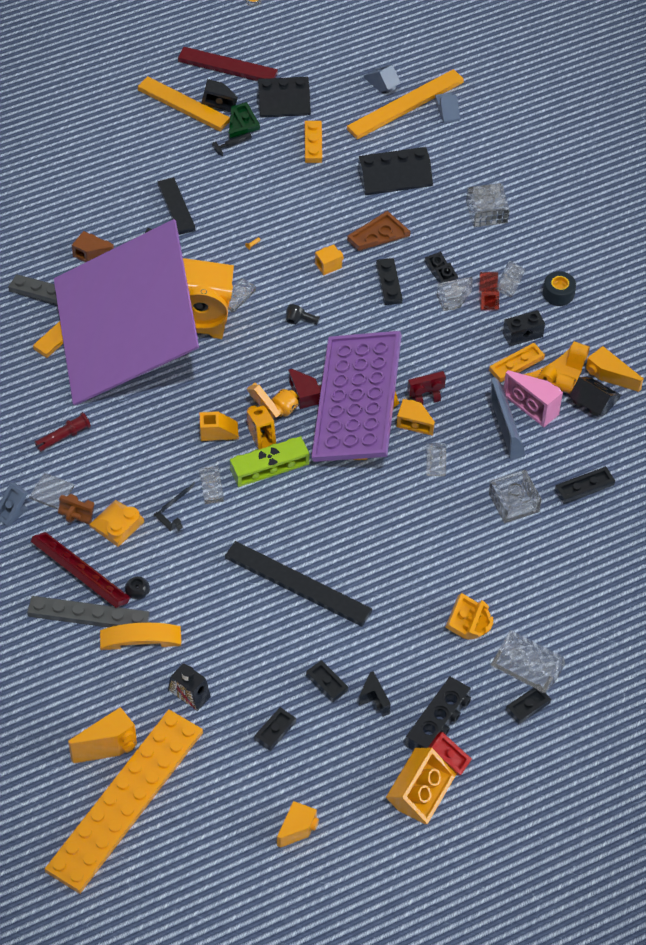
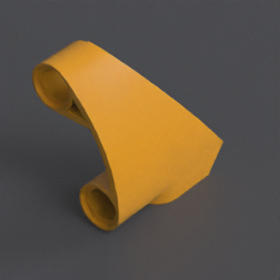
(565, 369)

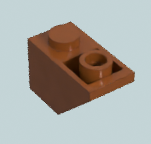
(89, 246)

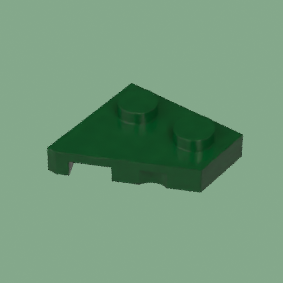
(242, 120)

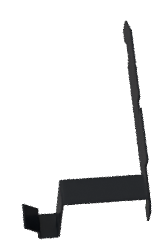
(177, 522)

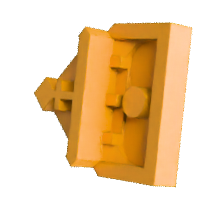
(262, 399)

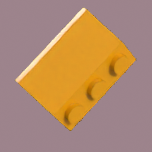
(421, 785)

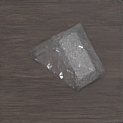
(435, 459)

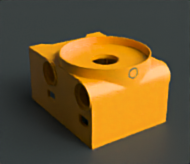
(210, 285)

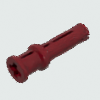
(70, 428)

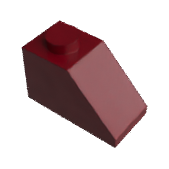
(305, 388)

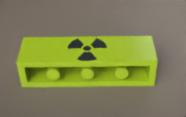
(269, 461)

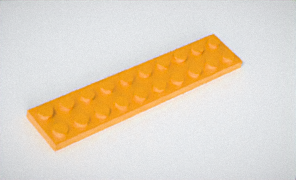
(123, 801)

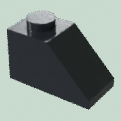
(218, 95)

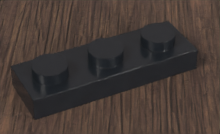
(389, 281)
(584, 485)

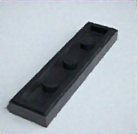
(176, 205)

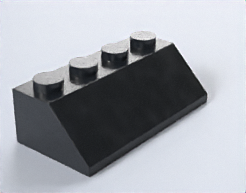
(395, 171)

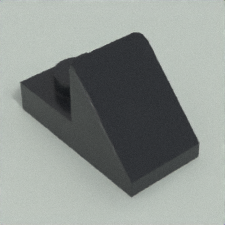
(374, 692)

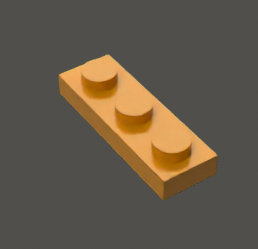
(313, 141)
(517, 361)

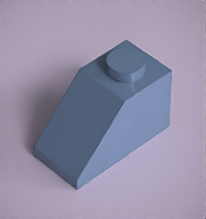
(383, 78)

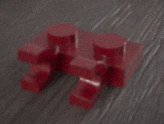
(429, 383)

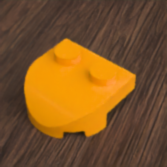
(469, 618)

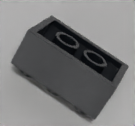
(284, 97)

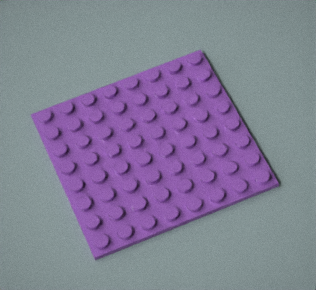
(125, 312)

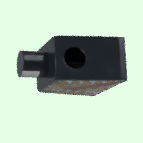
(186, 684)

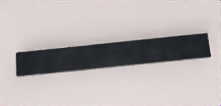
(298, 583)

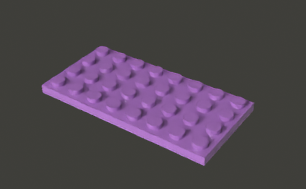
(357, 396)

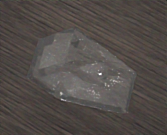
(454, 293)

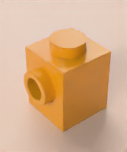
(328, 259)

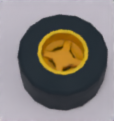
(559, 288)

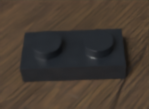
(327, 681)
(528, 705)
(275, 728)

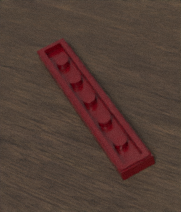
(226, 64)
(80, 569)

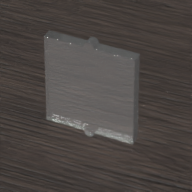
(50, 489)

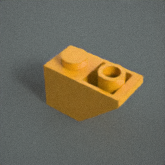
(217, 426)

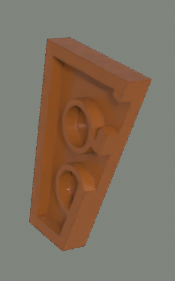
(378, 231)

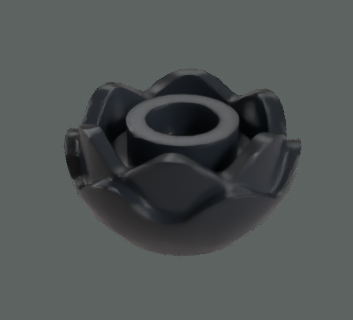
(140, 592)

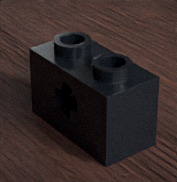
(523, 328)

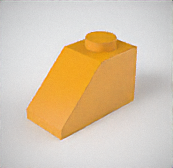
(415, 417)
(297, 824)

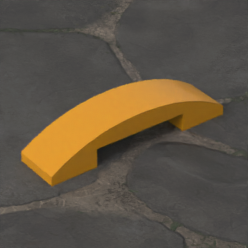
(140, 633)

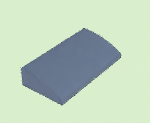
(505, 420)

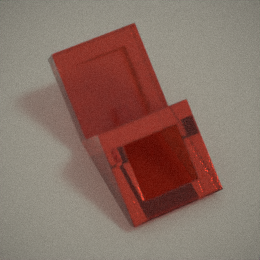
(487, 288)

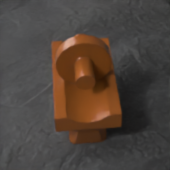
(76, 509)

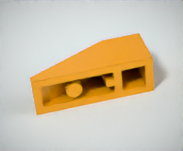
(611, 369)

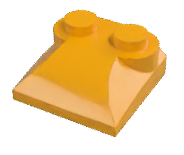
(117, 522)

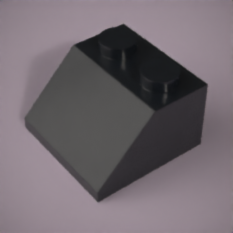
(594, 396)

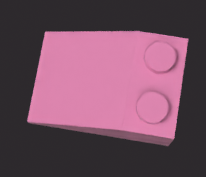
(533, 396)

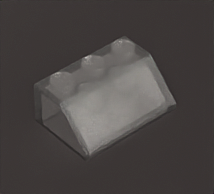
(528, 662)

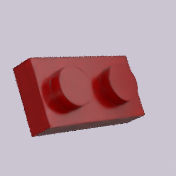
(450, 753)

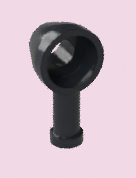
(295, 313)

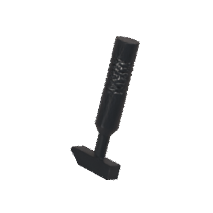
(231, 142)

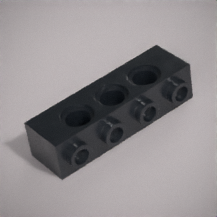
(451, 691)

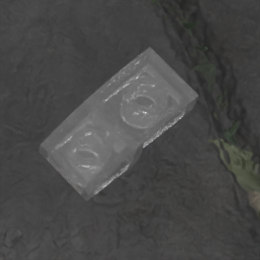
(510, 279)

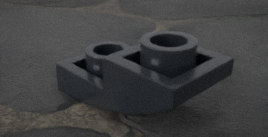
(440, 268)

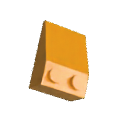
(104, 739)

